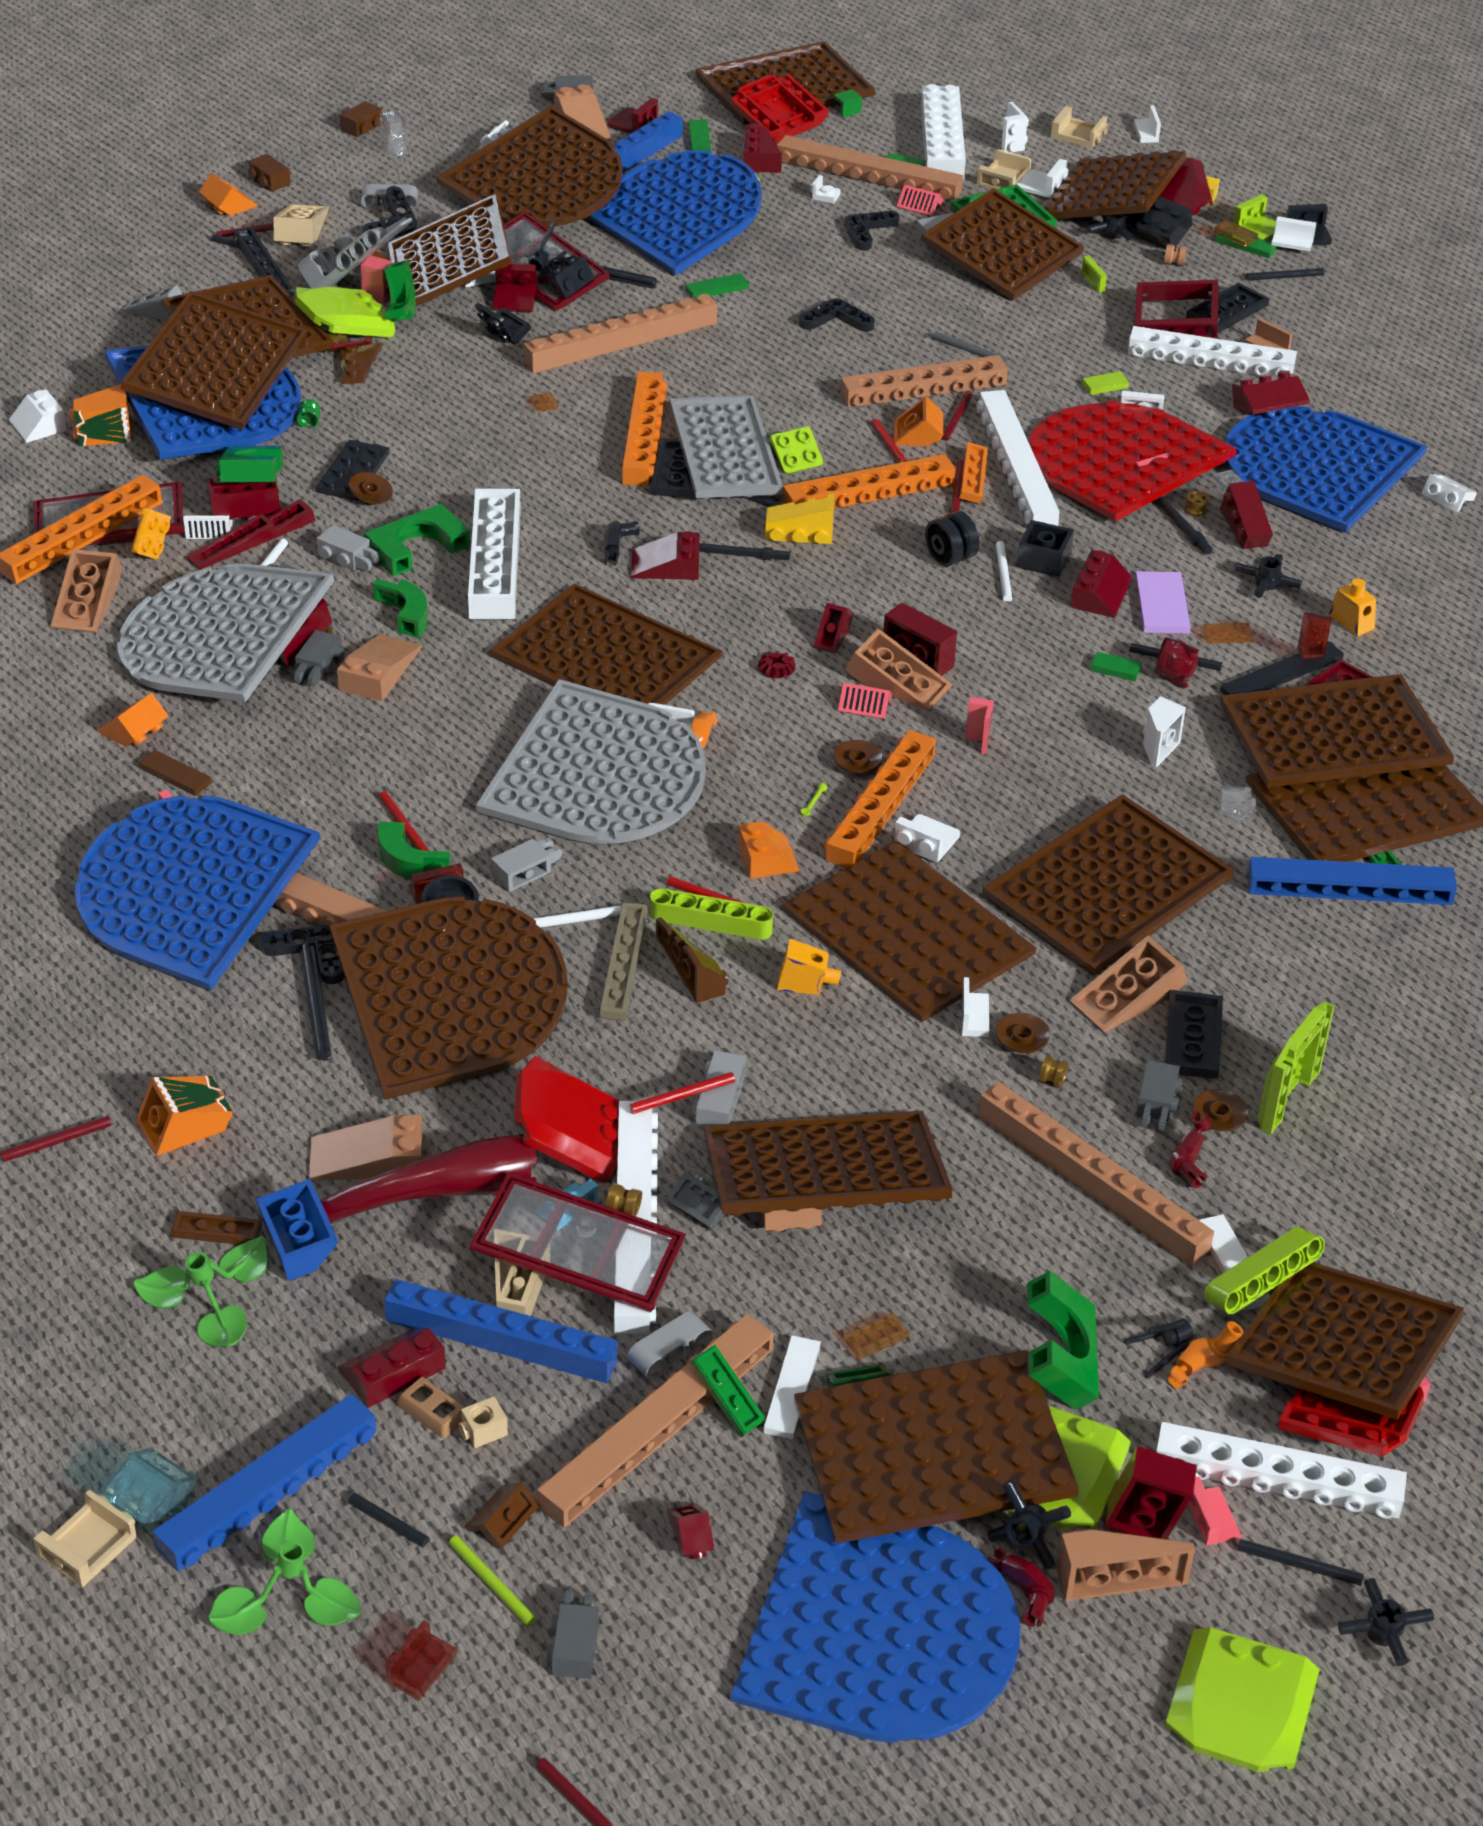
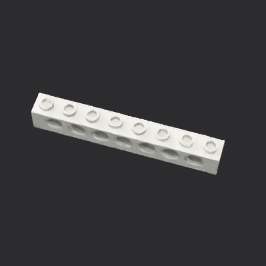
(1209, 352)
(1286, 1470)

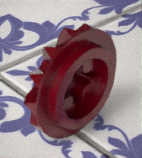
(776, 670)

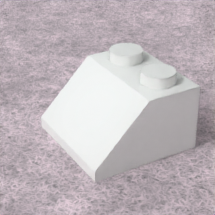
(38, 416)
(1162, 729)

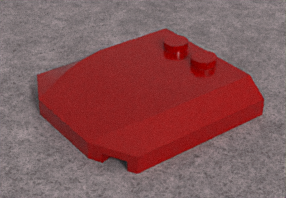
(779, 106)
(568, 1119)
(1349, 1425)

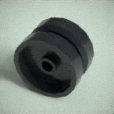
(952, 538)
(449, 887)

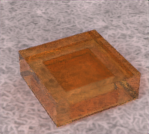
(544, 402)

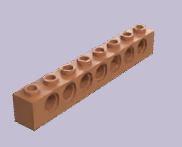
(923, 381)

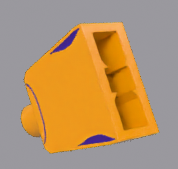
(1354, 607)
(805, 969)

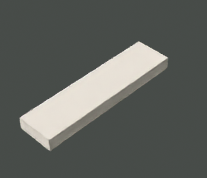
(1228, 1250)
(793, 1379)

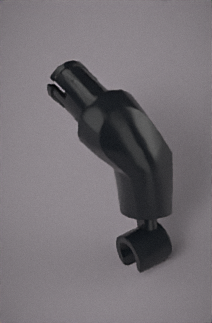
(613, 535)

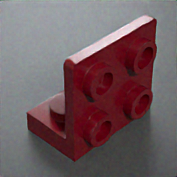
(633, 119)
(516, 288)

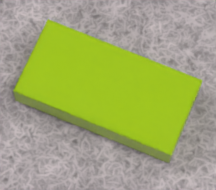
(1093, 274)
(1105, 383)

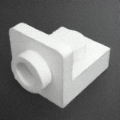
(824, 193)

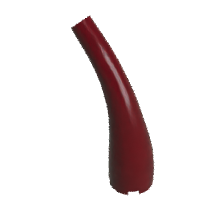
(461, 1171)

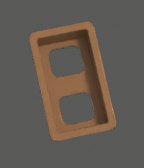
(423, 1410)

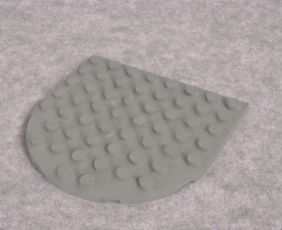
(218, 628)
(598, 769)

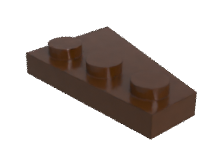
(357, 362)

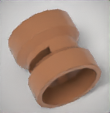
(1175, 255)

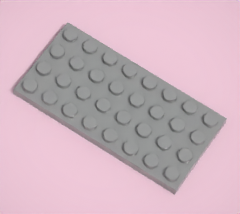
(725, 447)

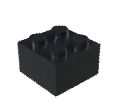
(1164, 223)
(1045, 547)

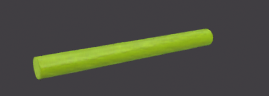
(492, 1580)

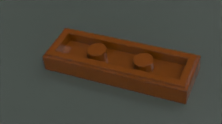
(175, 772)
(215, 1228)

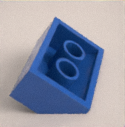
(297, 1228)

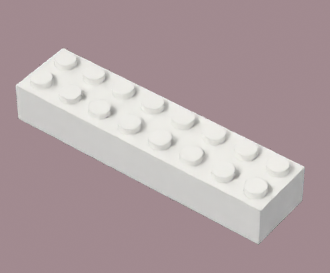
(943, 128)
(494, 554)

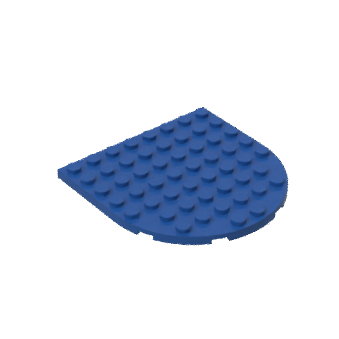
(682, 206)
(181, 433)
(1320, 462)
(187, 882)
(880, 1633)

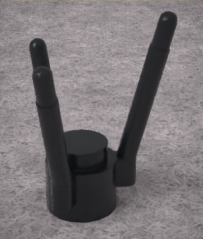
(540, 257)
(1173, 1333)

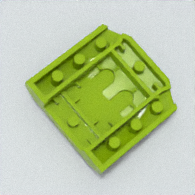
(345, 311)
(1296, 1062)
(1096, 1459)
(1242, 1700)

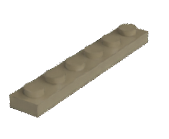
(624, 961)

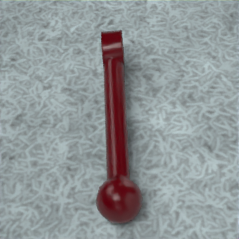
(368, 341)

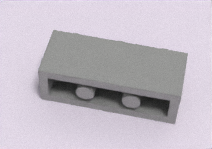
(719, 1103)

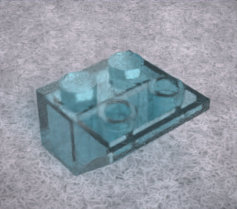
(149, 1486)

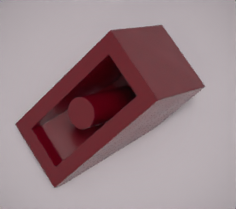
(833, 627)
(691, 1530)

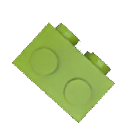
(1252, 216)
(796, 450)

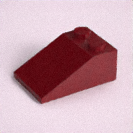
(668, 557)

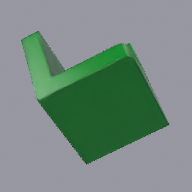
(850, 102)

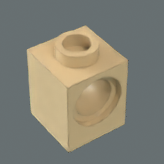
(483, 1422)

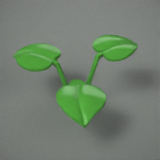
(224, 1327)
(289, 1543)

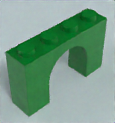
(250, 464)
(432, 523)
(1069, 1371)

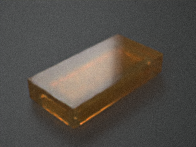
(1236, 233)
(1227, 633)
(876, 1336)

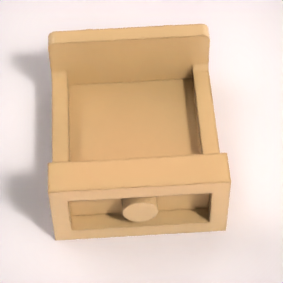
(1077, 130)
(1004, 171)
(87, 1539)

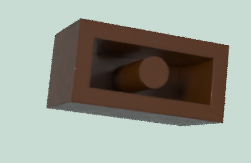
(360, 119)
(269, 172)

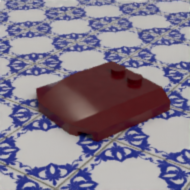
(1189, 187)

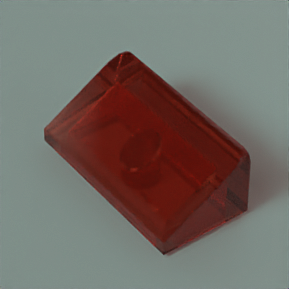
(1313, 635)

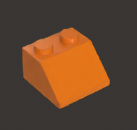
(225, 196)
(919, 425)
(135, 722)
(765, 850)

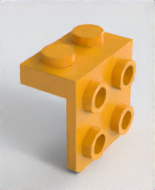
(151, 533)

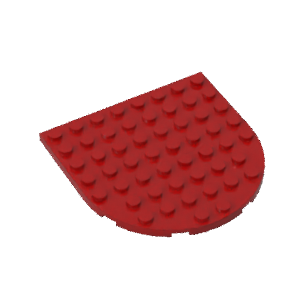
(1095, 447)

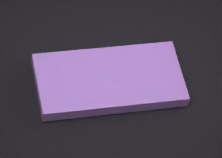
(1162, 602)

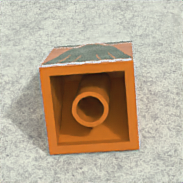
(102, 417)
(182, 1111)

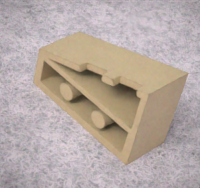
(516, 1287)

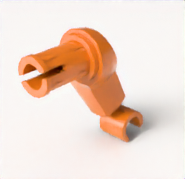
(702, 726)
(1204, 1353)

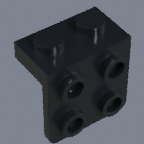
(1312, 213)
(567, 274)
(504, 323)

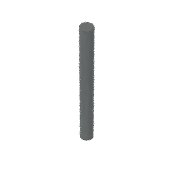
(965, 346)

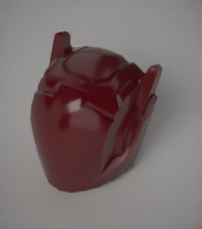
(1176, 661)

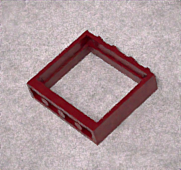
(1179, 291)

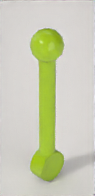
(821, 788)

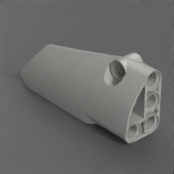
(333, 263)

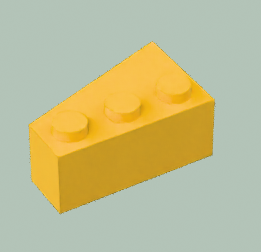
(801, 522)

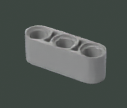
(378, 192)
(669, 1343)

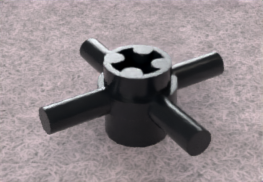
(1115, 226)
(1268, 574)
(1028, 1524)
(1385, 1622)

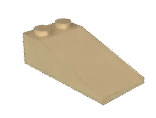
(299, 224)

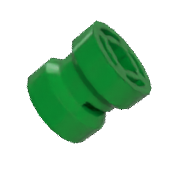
(308, 413)

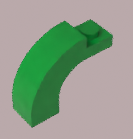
(401, 291)
(408, 597)
(401, 857)

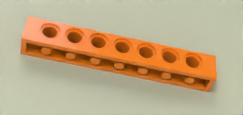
(644, 428)
(875, 482)
(79, 529)
(880, 799)

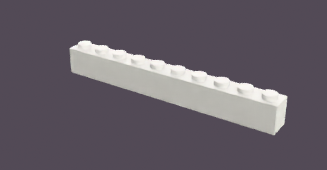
(1017, 458)
(635, 1172)

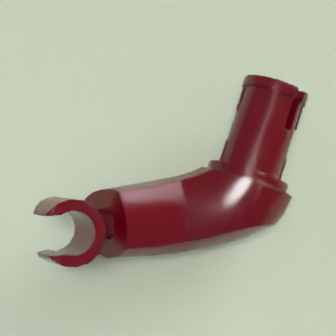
(1186, 1153)
(1031, 1580)

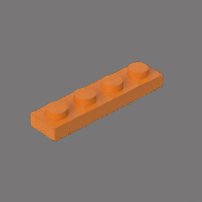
(973, 473)

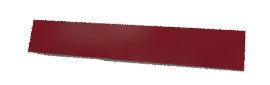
(253, 533)

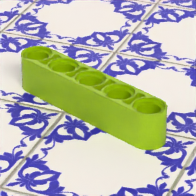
(711, 913)
(1264, 1270)

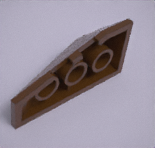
(695, 967)

